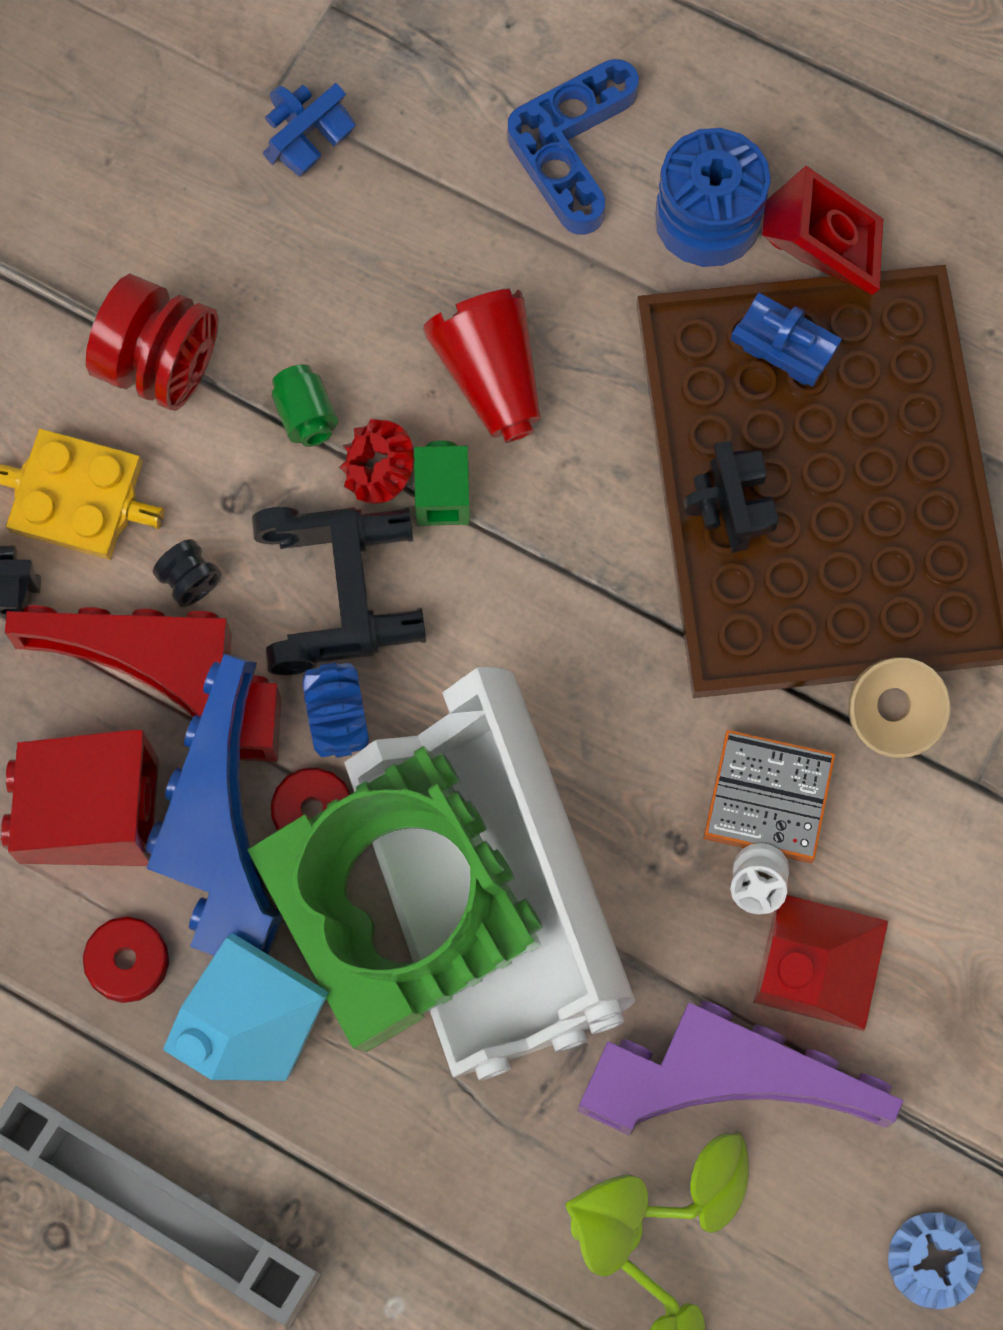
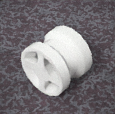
(755, 892)

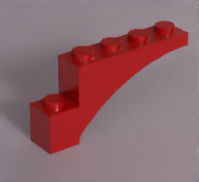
(159, 652)

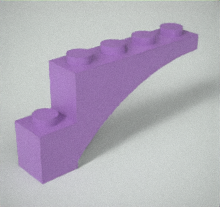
(725, 1062)

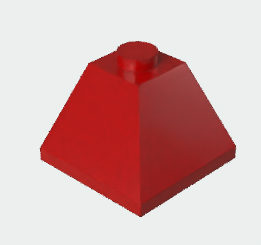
(826, 229)
(821, 962)

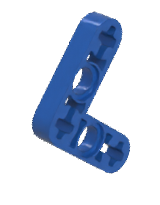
(557, 129)

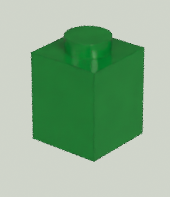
(441, 484)

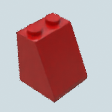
(82, 800)

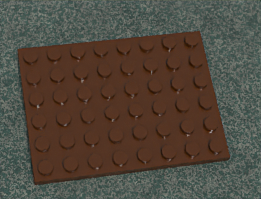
(871, 478)

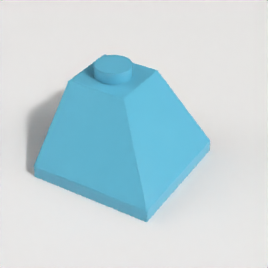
(245, 1016)

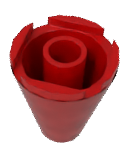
(491, 360)

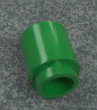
(303, 405)

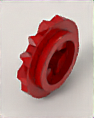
(390, 474)

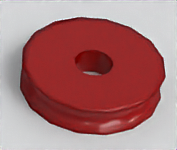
(302, 787)
(109, 942)

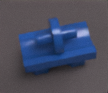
(324, 113)
(786, 339)

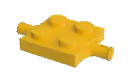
(76, 494)

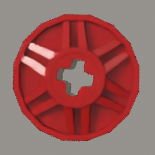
(151, 341)

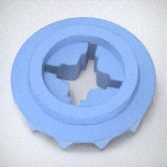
(926, 1287)

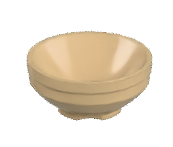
(924, 717)

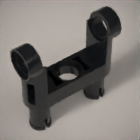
(361, 629)

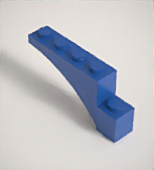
(204, 826)

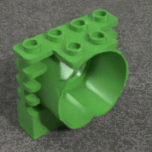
(308, 878)

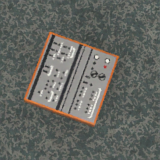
(769, 795)

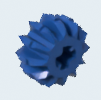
(335, 709)

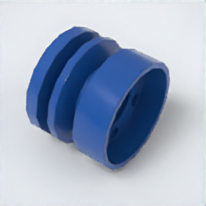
(707, 221)

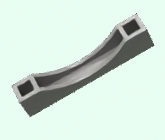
(155, 1207)

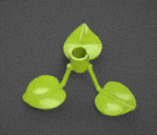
(611, 1216)

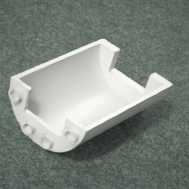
(576, 973)

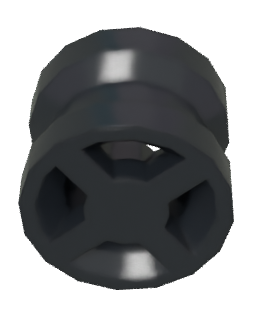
(186, 572)

